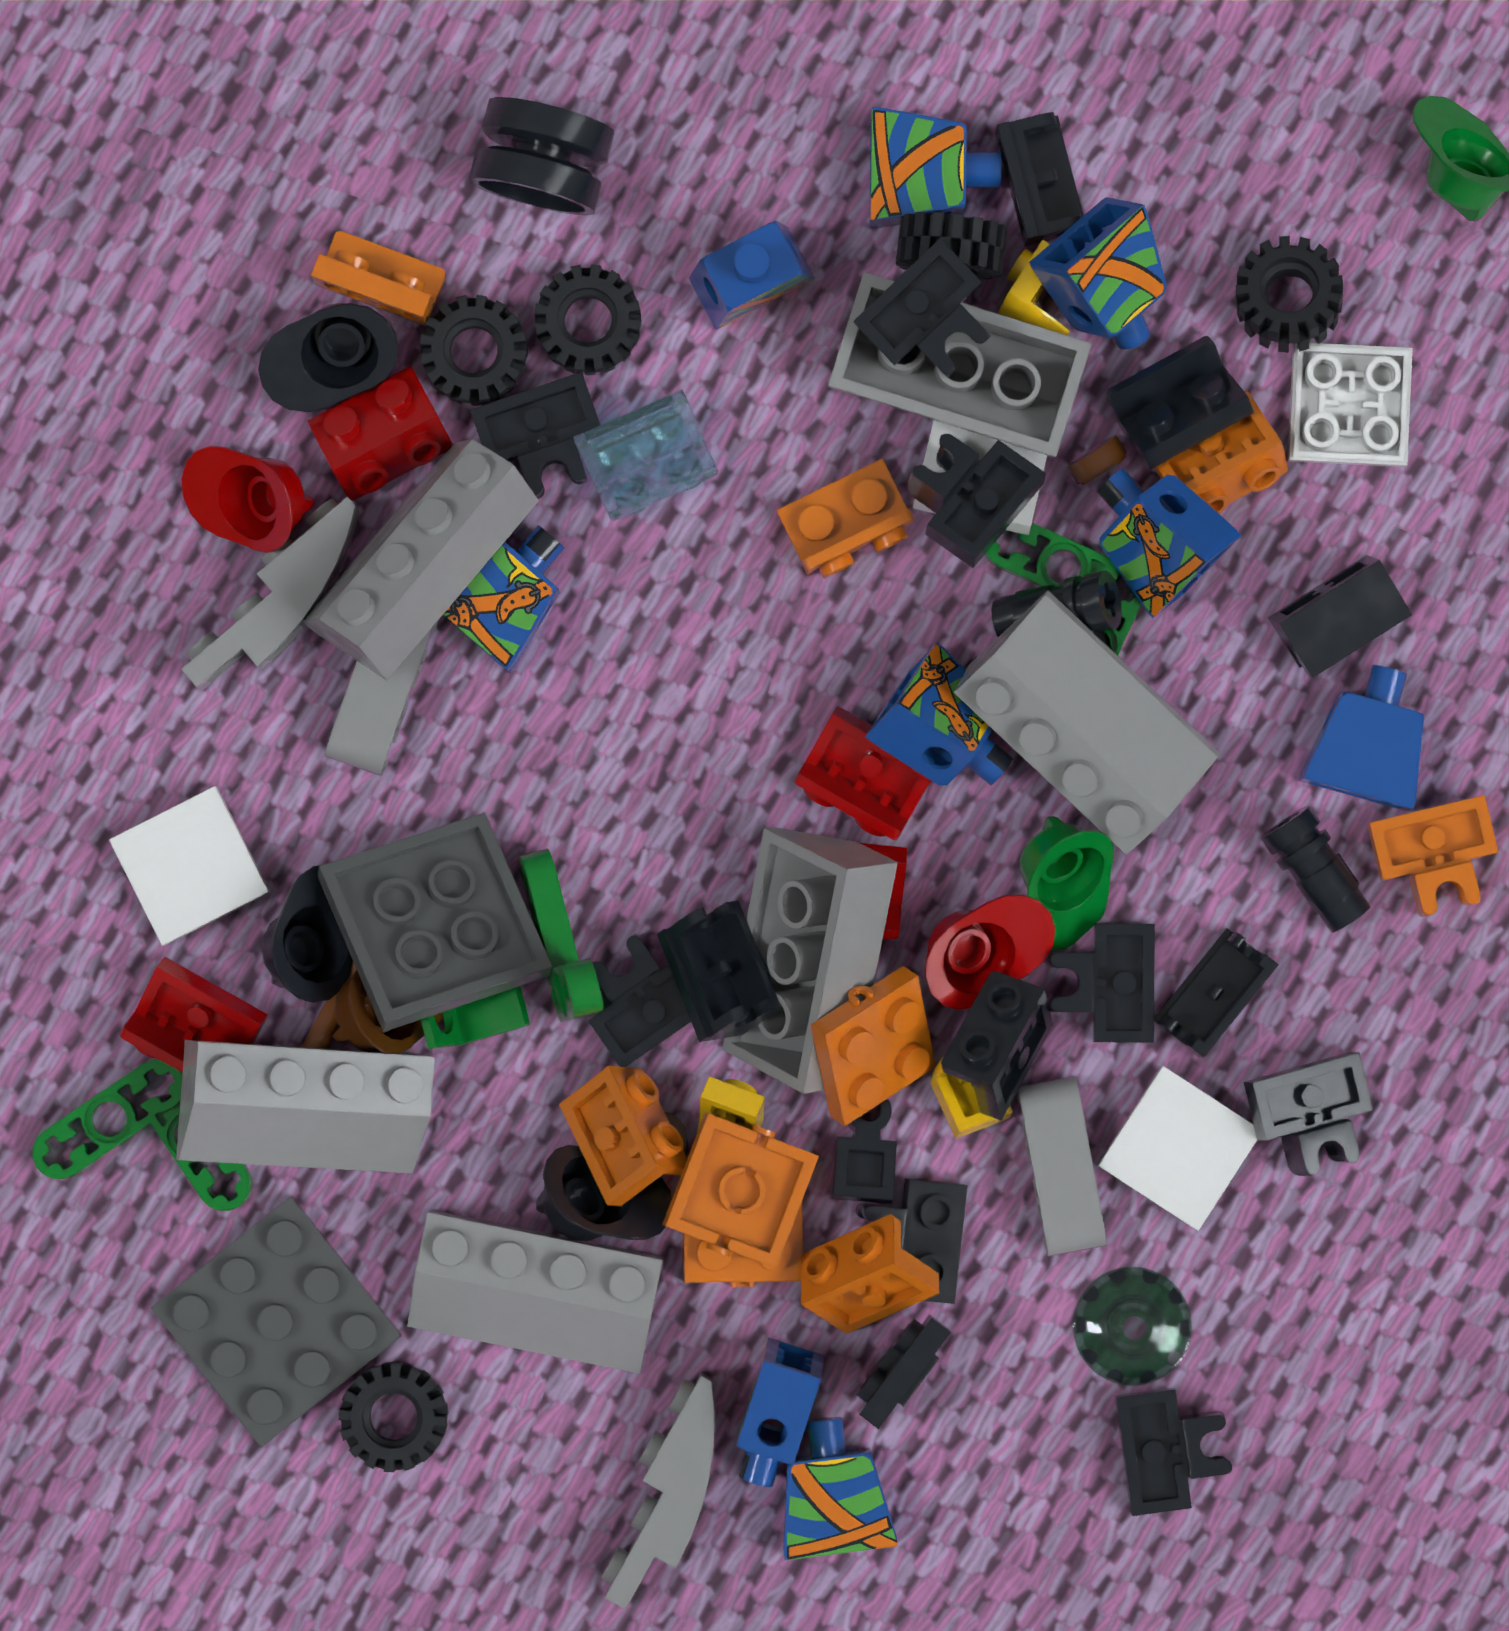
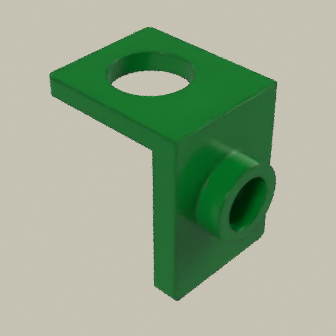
(478, 1020)

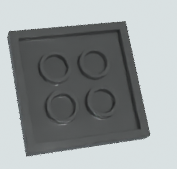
(434, 921)
(276, 1321)

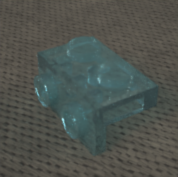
(646, 455)

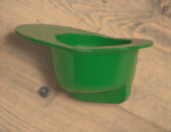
(1465, 158)
(1069, 876)

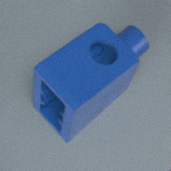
(1369, 744)

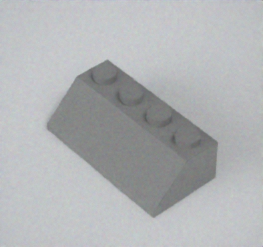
(1006, 389)
(423, 557)
(1086, 722)
(820, 932)
(303, 1106)
(534, 1291)

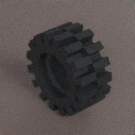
(974, 241)
(1286, 261)
(577, 285)
(464, 315)
(367, 1442)

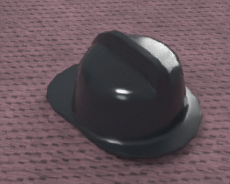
(328, 357)
(306, 945)
(579, 1210)

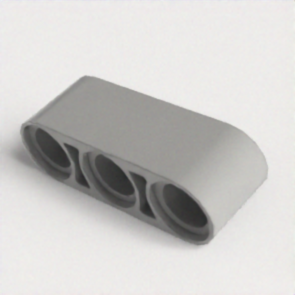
(374, 713)
(1061, 1166)

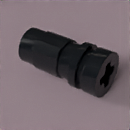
(1090, 598)
(1318, 872)

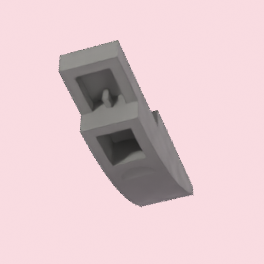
(298, 580)
(681, 1471)

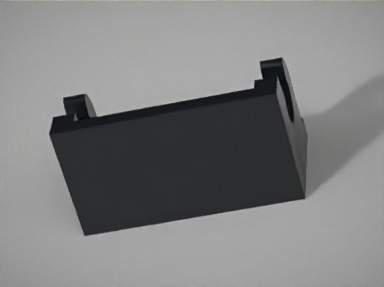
(1039, 176)
(1340, 615)
(719, 972)
(1215, 992)

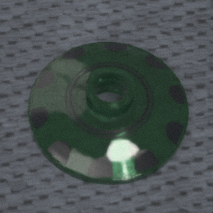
(1101, 1319)

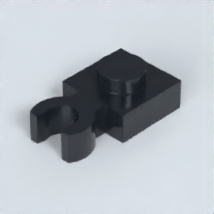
(865, 1163)

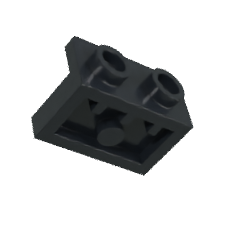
(1178, 402)
(999, 1040)

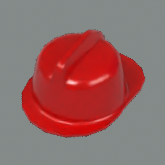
(244, 497)
(999, 936)

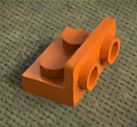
(379, 277)
(1231, 461)
(846, 518)
(623, 1132)
(864, 1276)

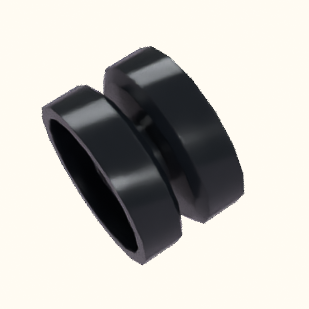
(541, 155)

